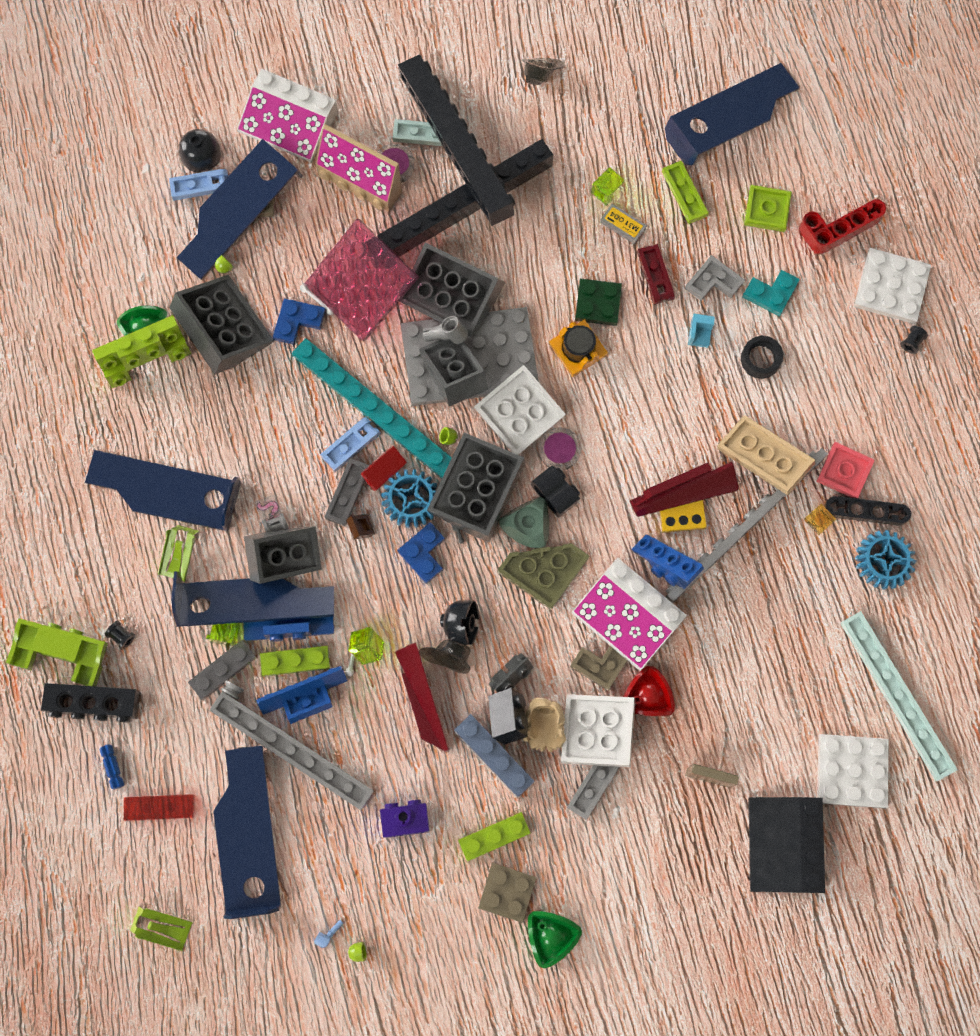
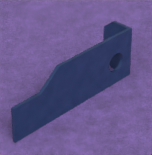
(728, 113)
(235, 207)
(165, 489)
(248, 601)
(246, 836)

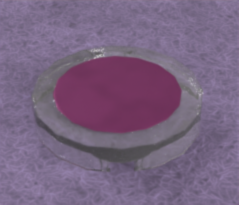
(401, 155)
(559, 448)

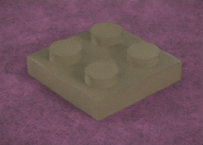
(507, 892)

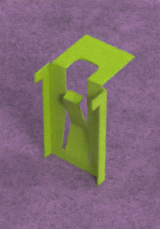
(176, 559)
(175, 932)

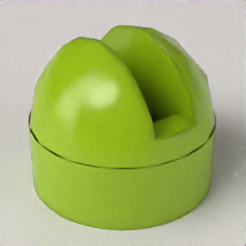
(223, 265)
(448, 436)
(357, 952)

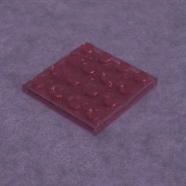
(361, 280)

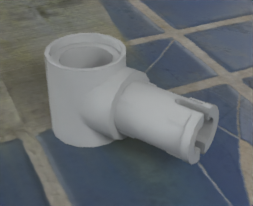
(450, 329)

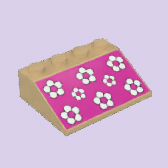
(358, 169)

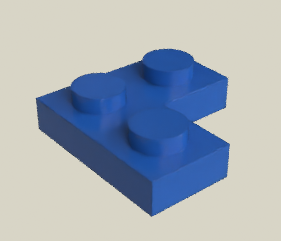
(297, 314)
(417, 552)

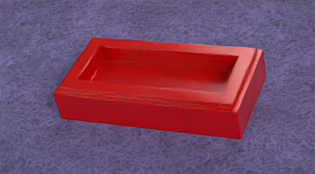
(383, 468)

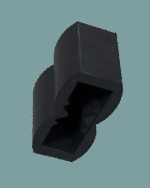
(556, 491)

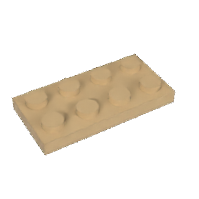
(766, 455)

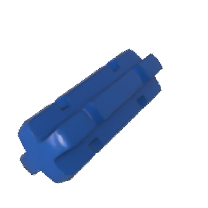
(111, 767)

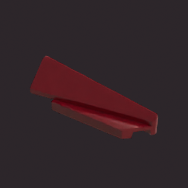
(687, 488)
(421, 697)

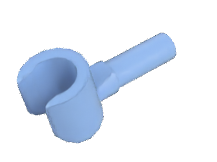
(323, 940)

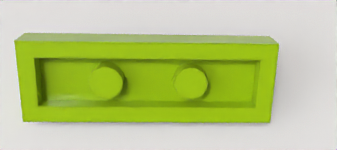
(685, 192)
(294, 661)
(494, 836)

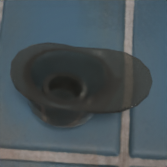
(540, 69)
(448, 654)

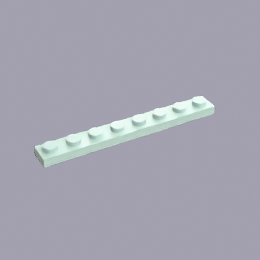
(898, 696)

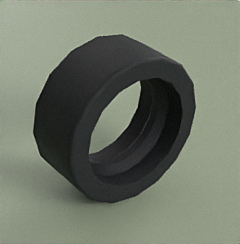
(771, 344)

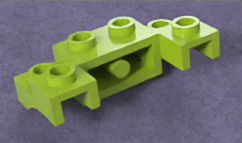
(139, 348)
(59, 644)

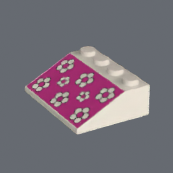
(286, 115)
(629, 614)

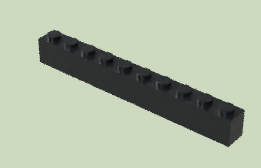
(456, 140)
(461, 203)

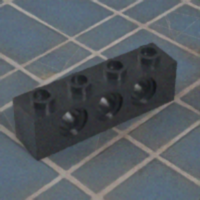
(55, 695)

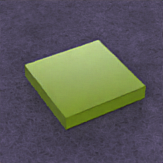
(767, 208)

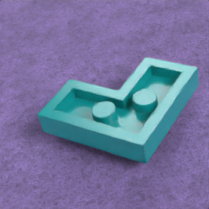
(772, 297)

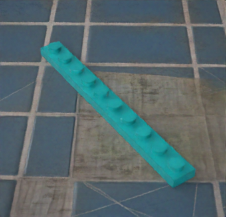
(372, 407)

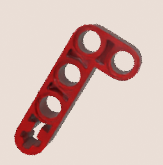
(845, 224)

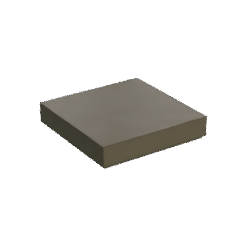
(712, 776)

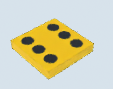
(683, 518)

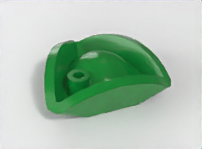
(139, 317)
(551, 937)

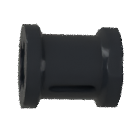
(914, 339)
(119, 635)

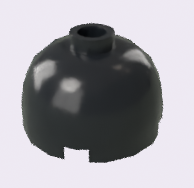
(199, 150)
(460, 621)

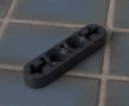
(867, 510)

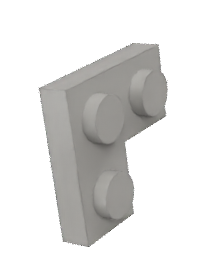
(714, 274)

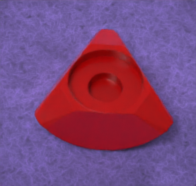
(651, 693)

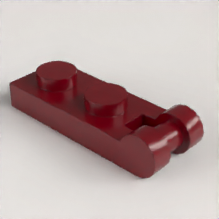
(655, 273)

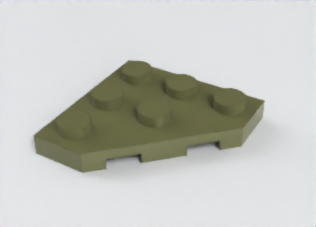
(544, 571)

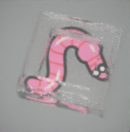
(268, 508)

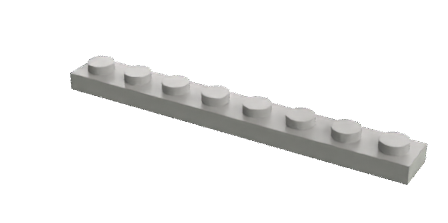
(291, 750)

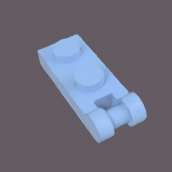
(196, 184)
(349, 444)

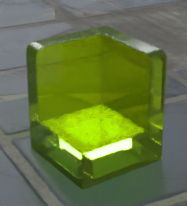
(606, 185)
(224, 634)
(366, 645)

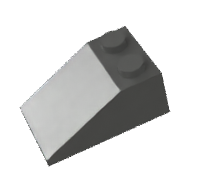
(454, 370)
(282, 554)

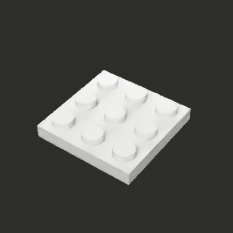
(892, 285)
(519, 410)
(598, 730)
(853, 771)

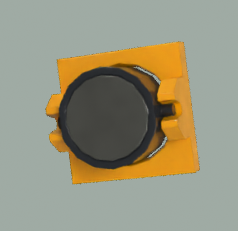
(578, 345)

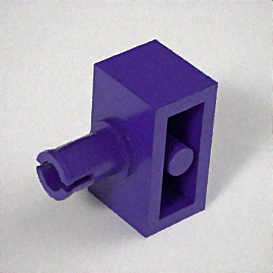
(404, 819)

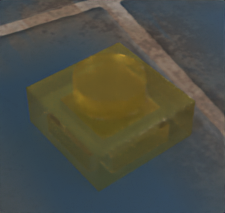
(820, 519)

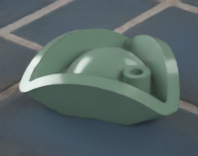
(528, 523)

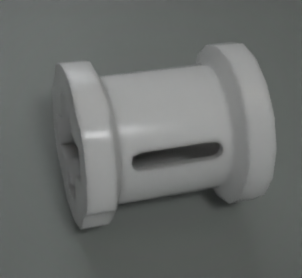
(275, 524)

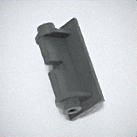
(518, 667)

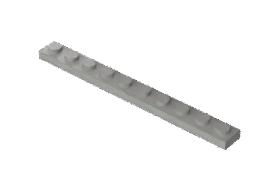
(739, 531)

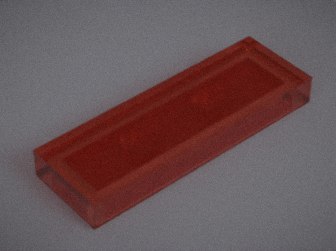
(158, 807)

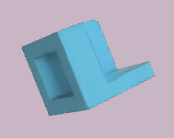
(700, 330)

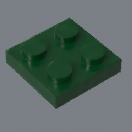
(598, 302)

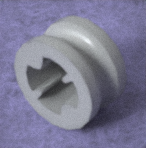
(232, 689)

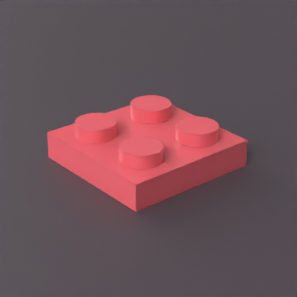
(845, 470)

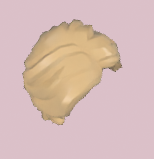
(545, 725)

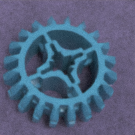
(402, 494)
(888, 542)

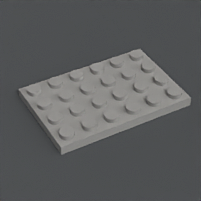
(499, 345)

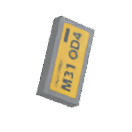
(623, 223)

